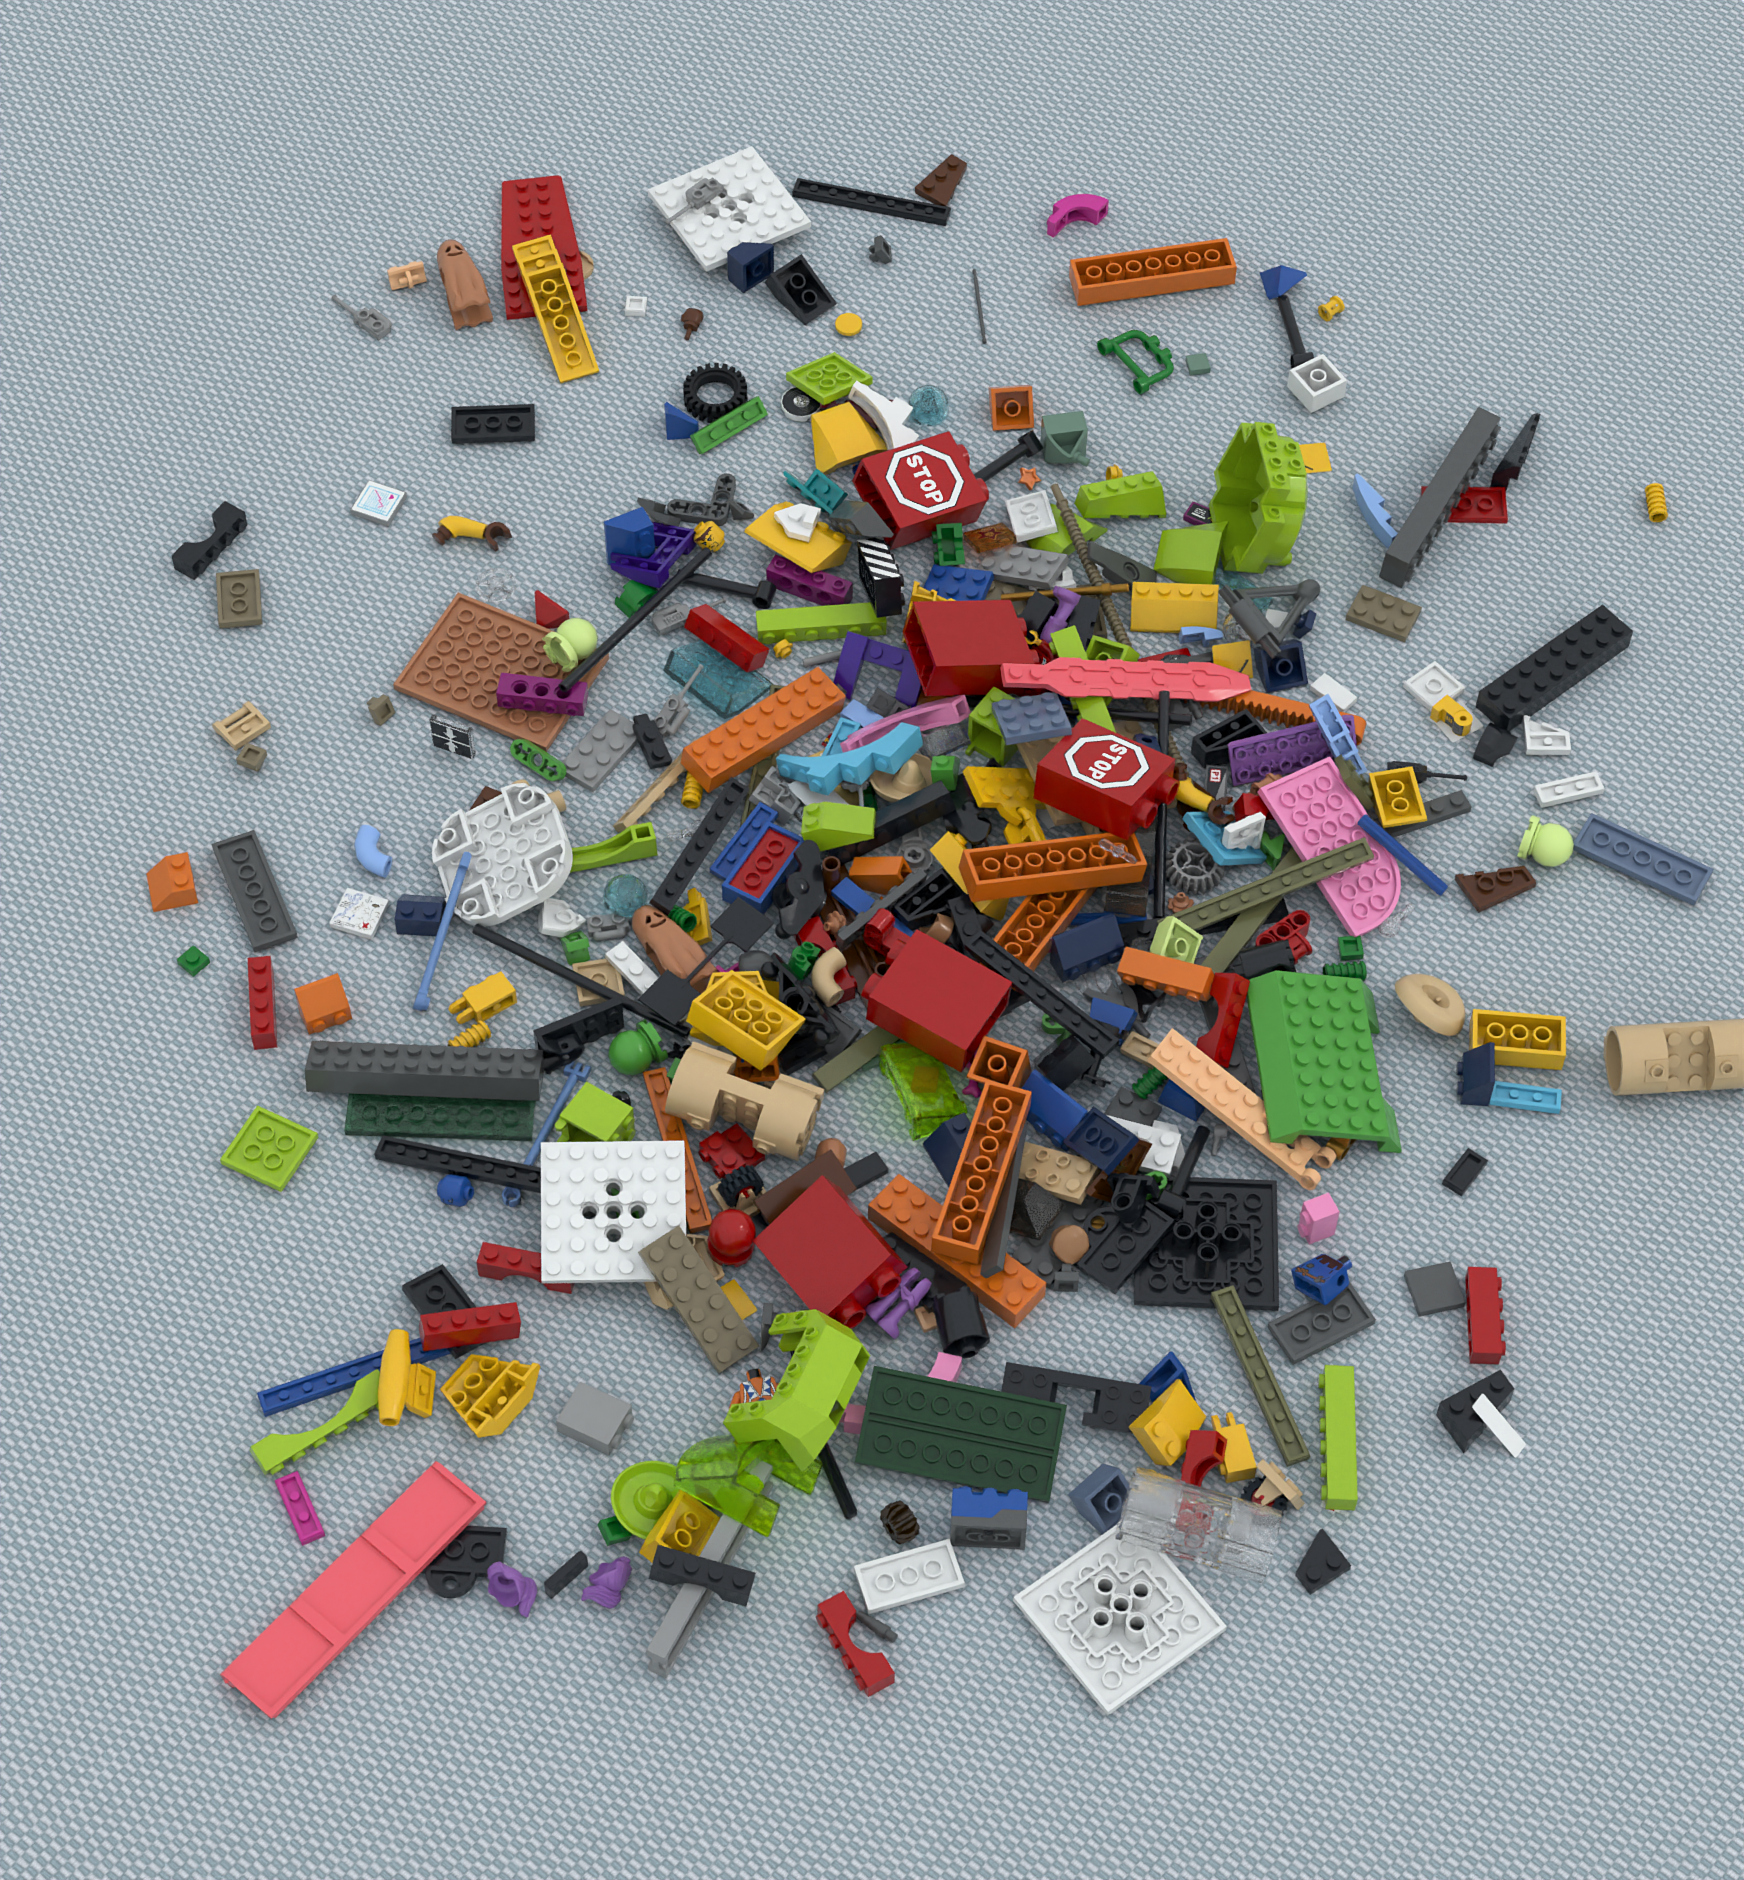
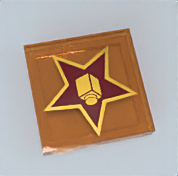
(990, 537)

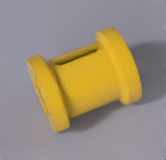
(1331, 308)

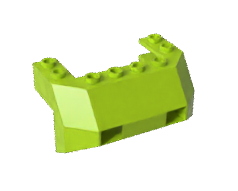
(812, 1390)

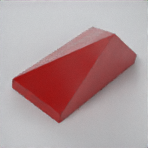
(548, 612)

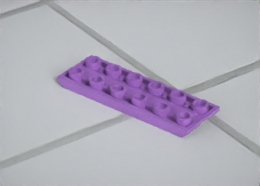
(1280, 751)

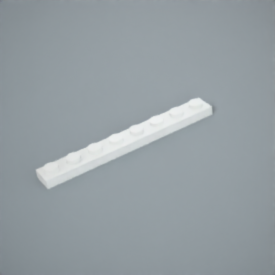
(641, 978)

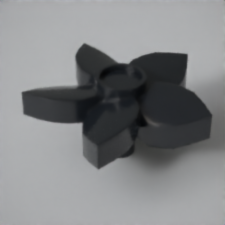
(678, 1051)

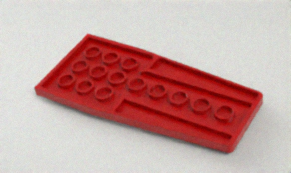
(532, 211)

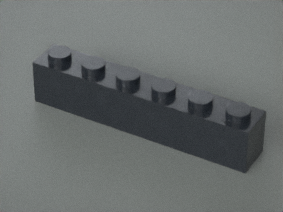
(900, 819)

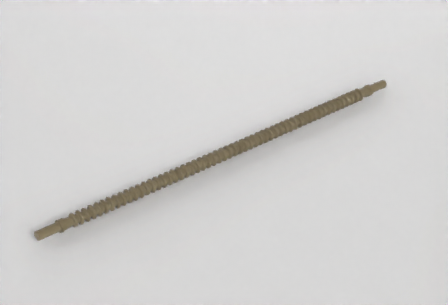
(1106, 602)

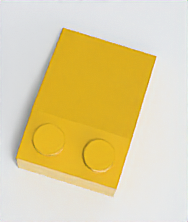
(1397, 797)
(1167, 1424)
(682, 1527)

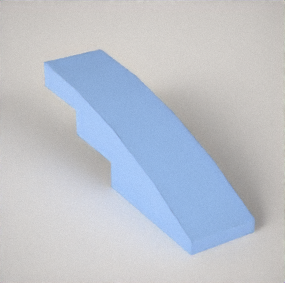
(1372, 506)
(1335, 731)

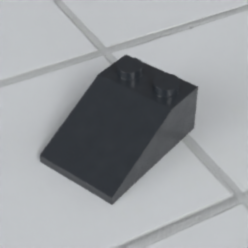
(800, 290)
(1064, 1060)

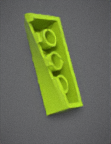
(1122, 496)

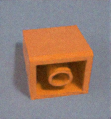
(1000, 1063)

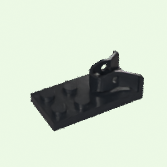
(571, 1032)

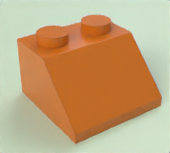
(1011, 407)
(172, 883)
(323, 1004)

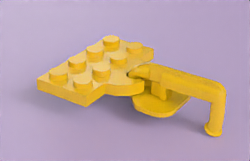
(1012, 795)

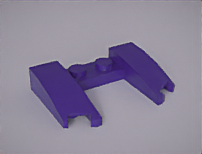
(654, 572)
(860, 649)

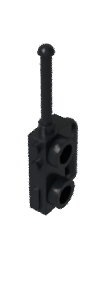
(1421, 771)

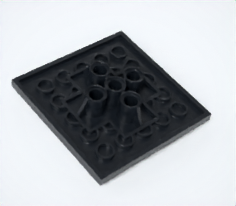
(1237, 1209)

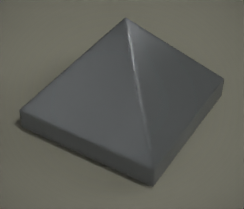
(740, 511)

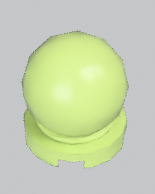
(571, 642)
(1547, 843)

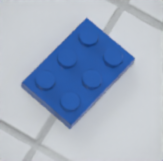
(959, 583)

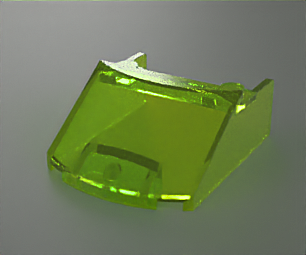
(719, 1476)

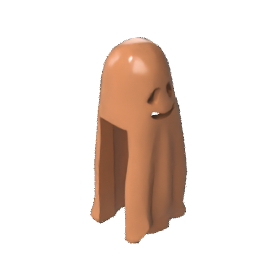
(463, 285)
(670, 946)

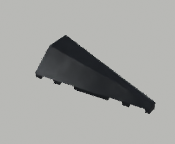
(1515, 457)

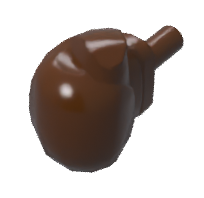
(692, 320)

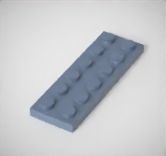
(1642, 859)

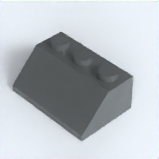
(858, 519)

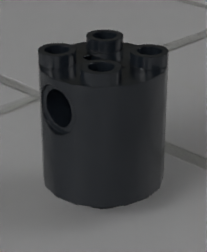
(1265, 959)
(960, 1323)

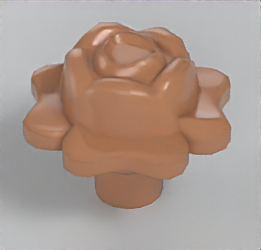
(1179, 902)
(834, 923)

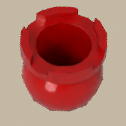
(731, 1238)

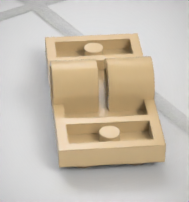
(1057, 1172)

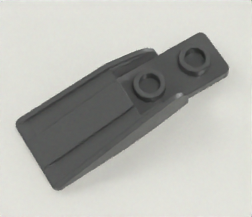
(1118, 567)

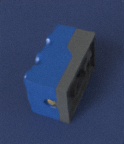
(988, 1518)

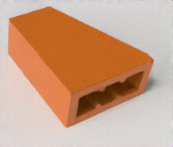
(879, 873)

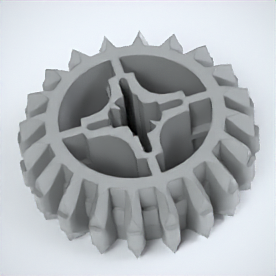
(1193, 873)

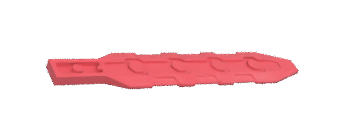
(1128, 679)

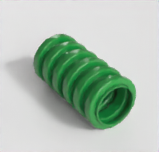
(683, 918)
(1348, 970)
(1149, 1082)

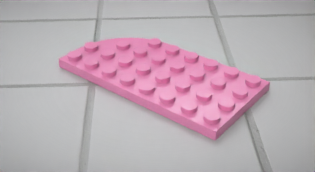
(1322, 815)

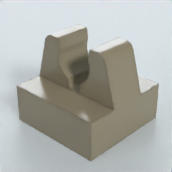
(380, 709)
(252, 757)

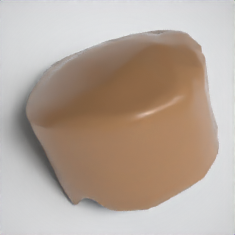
(940, 929)
(1069, 1243)

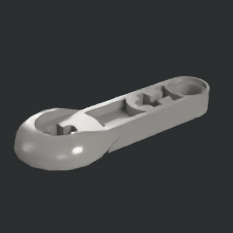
(913, 845)

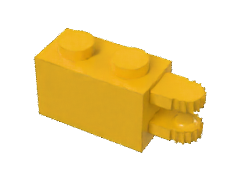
(484, 999)
(1238, 1458)

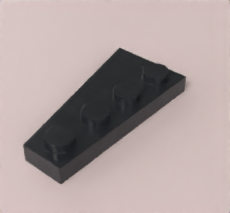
(941, 1279)

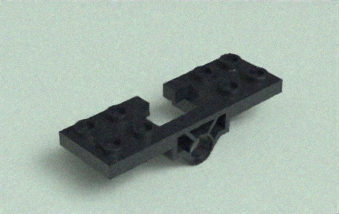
(1115, 1401)

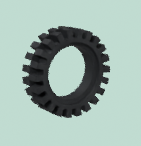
(709, 375)

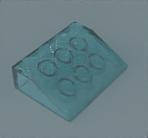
(720, 684)

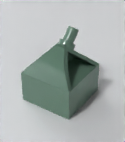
(1064, 438)

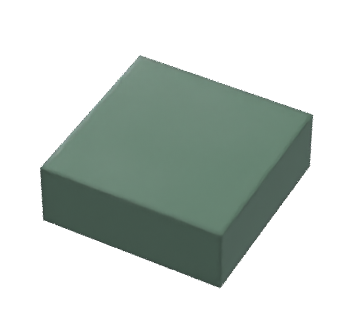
(1198, 364)

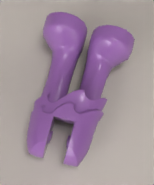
(1067, 603)
(910, 1300)

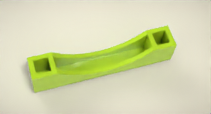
(631, 844)
(278, 1449)

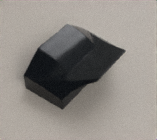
(1494, 744)

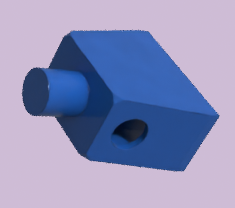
(1113, 1014)
(1180, 1101)

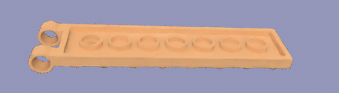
(1236, 1107)

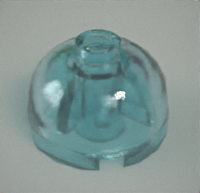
(929, 405)
(625, 894)

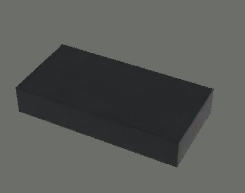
(1464, 1172)
(565, 1574)

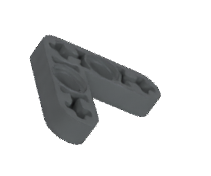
(709, 510)

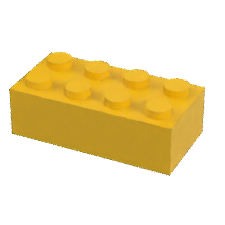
(1520, 1038)

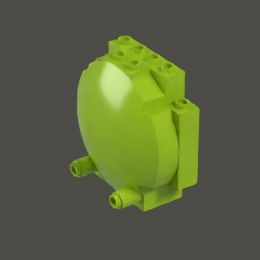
(1262, 497)

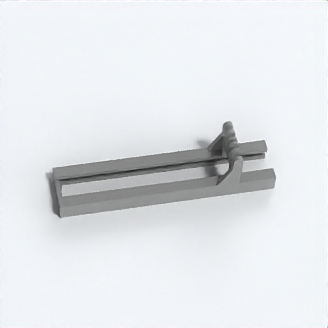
(692, 1598)

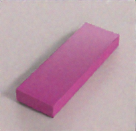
(299, 1508)

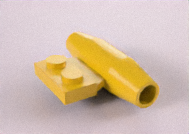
(403, 1382)

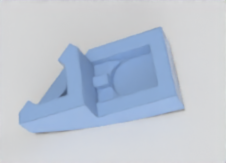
(1196, 633)

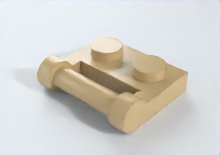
(243, 730)

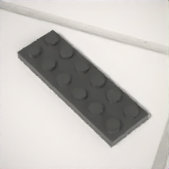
(254, 891)

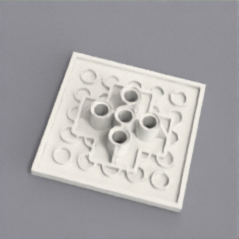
(748, 210)
(577, 1181)
(1114, 1658)

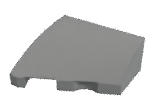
(776, 796)

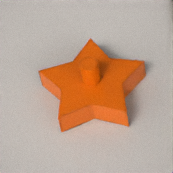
(1028, 477)

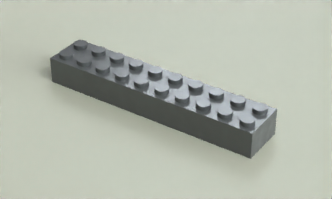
(1440, 497)
(424, 1070)

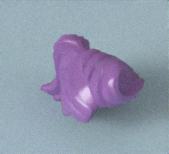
(608, 1582)
(511, 1587)

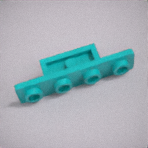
(820, 489)

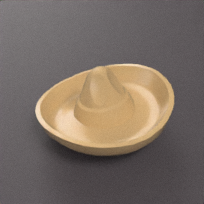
(907, 780)
(1432, 1003)

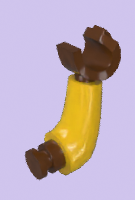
(460, 526)
(1195, 798)

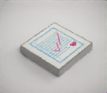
(378, 503)

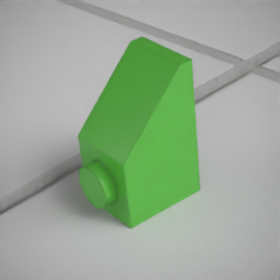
(945, 769)

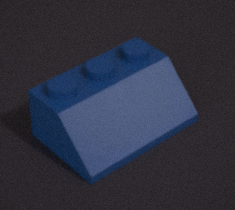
(630, 535)
(1052, 1109)

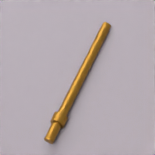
(1105, 589)

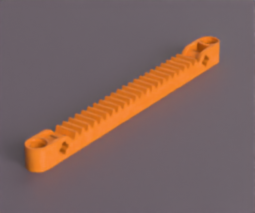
(1277, 709)

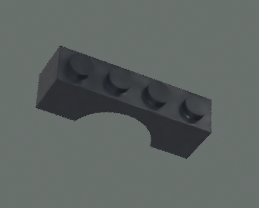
(194, 558)
(680, 1567)

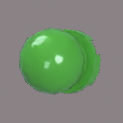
(634, 1050)

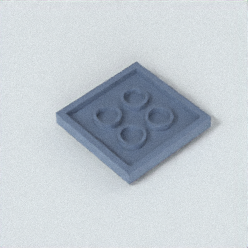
(1031, 718)

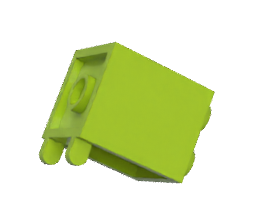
(985, 732)
(596, 1118)

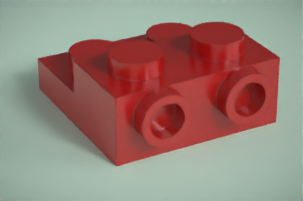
(729, 1151)

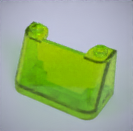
(921, 1087)

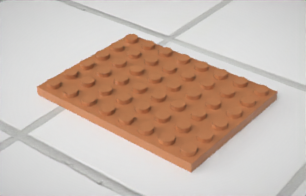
(463, 664)

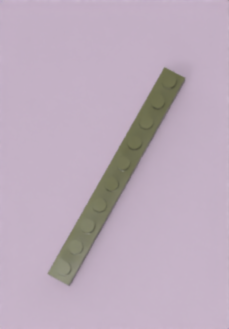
(1275, 885)

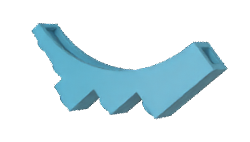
(854, 766)

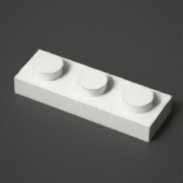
(1568, 789)

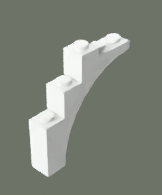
(887, 415)

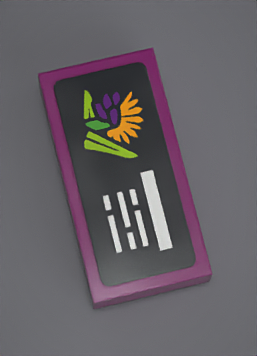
(1197, 514)

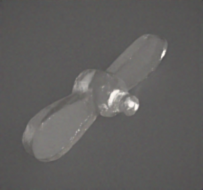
(1117, 851)

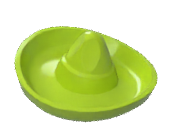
(643, 1495)

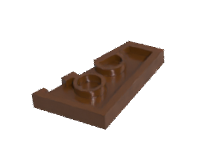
(942, 181)
(1495, 887)
(1130, 1164)

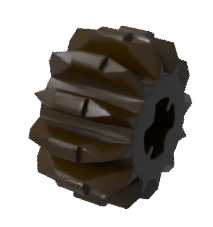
(899, 1522)

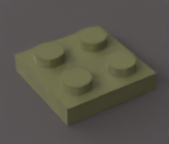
(1356, 782)

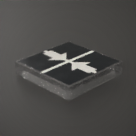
(452, 736)

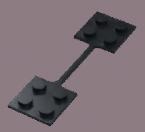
(673, 996)

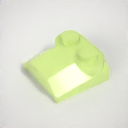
(1176, 940)

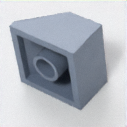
(1101, 1497)

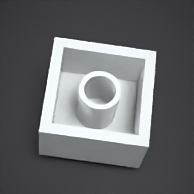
(1317, 383)

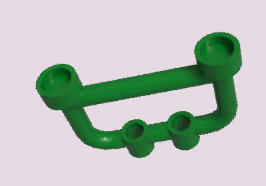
(1151, 344)

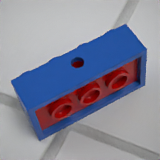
(763, 867)

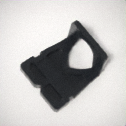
(1146, 997)

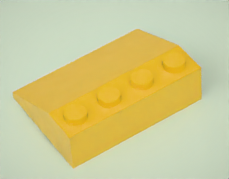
(822, 552)
(744, 1019)

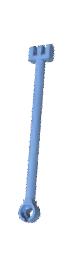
(422, 1001)
(573, 1075)

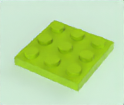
(828, 378)
(269, 1148)

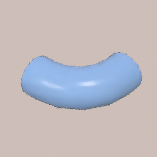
(368, 854)

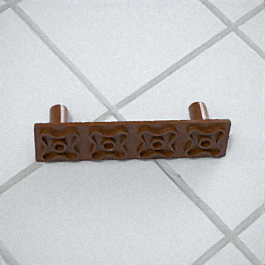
(860, 958)

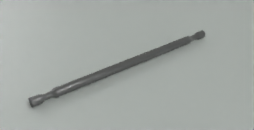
(979, 306)

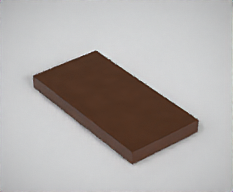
(782, 1195)

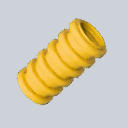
(1656, 502)
(692, 792)
(472, 1036)

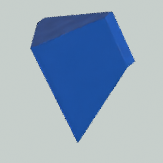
(1280, 279)
(678, 423)
(1165, 1374)

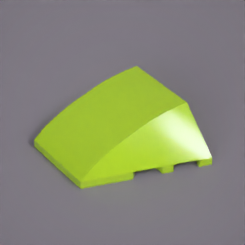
(1060, 541)
(1191, 553)

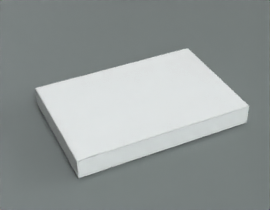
(1031, 516)

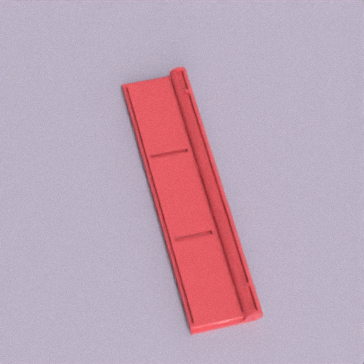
(353, 1590)

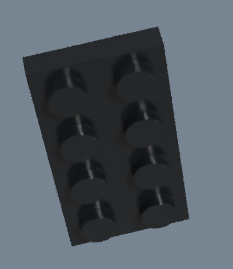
(493, 423)
(436, 1293)

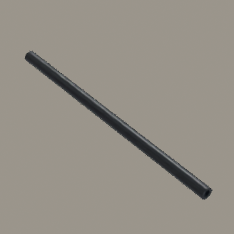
(634, 620)
(1117, 714)
(1161, 832)
(578, 979)

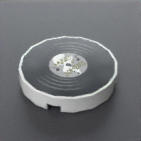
(799, 405)

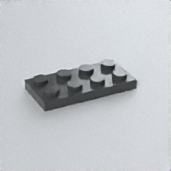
(1321, 1326)

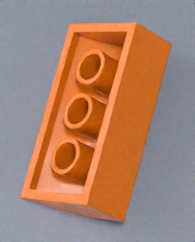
(1166, 974)

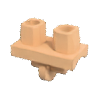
(406, 275)

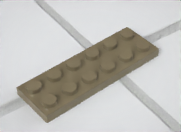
(698, 1299)

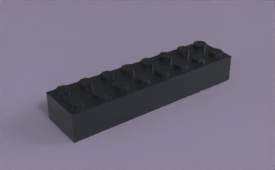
(1554, 668)

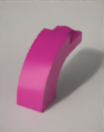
(1076, 208)

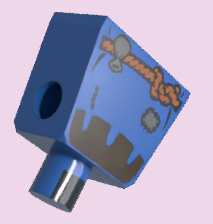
(1322, 1277)

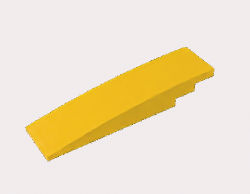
(555, 308)

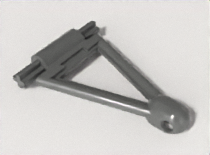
(1255, 623)

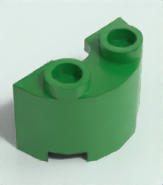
(949, 544)
(634, 597)
(803, 959)

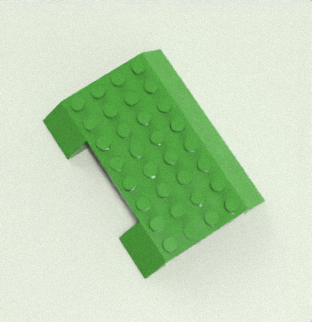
(1319, 1058)

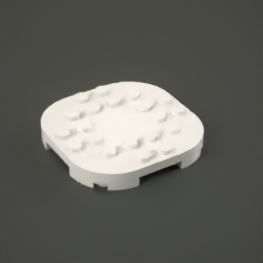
(515, 851)

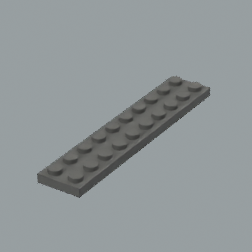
(1037, 1254)

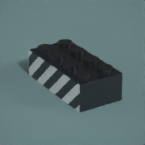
(880, 577)

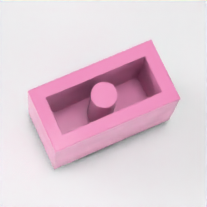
(1318, 1218)

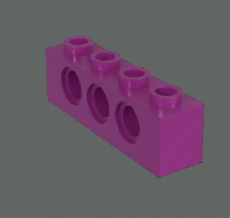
(815, 587)
(541, 694)

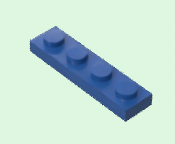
(742, 840)

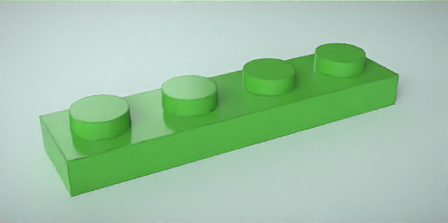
(729, 425)

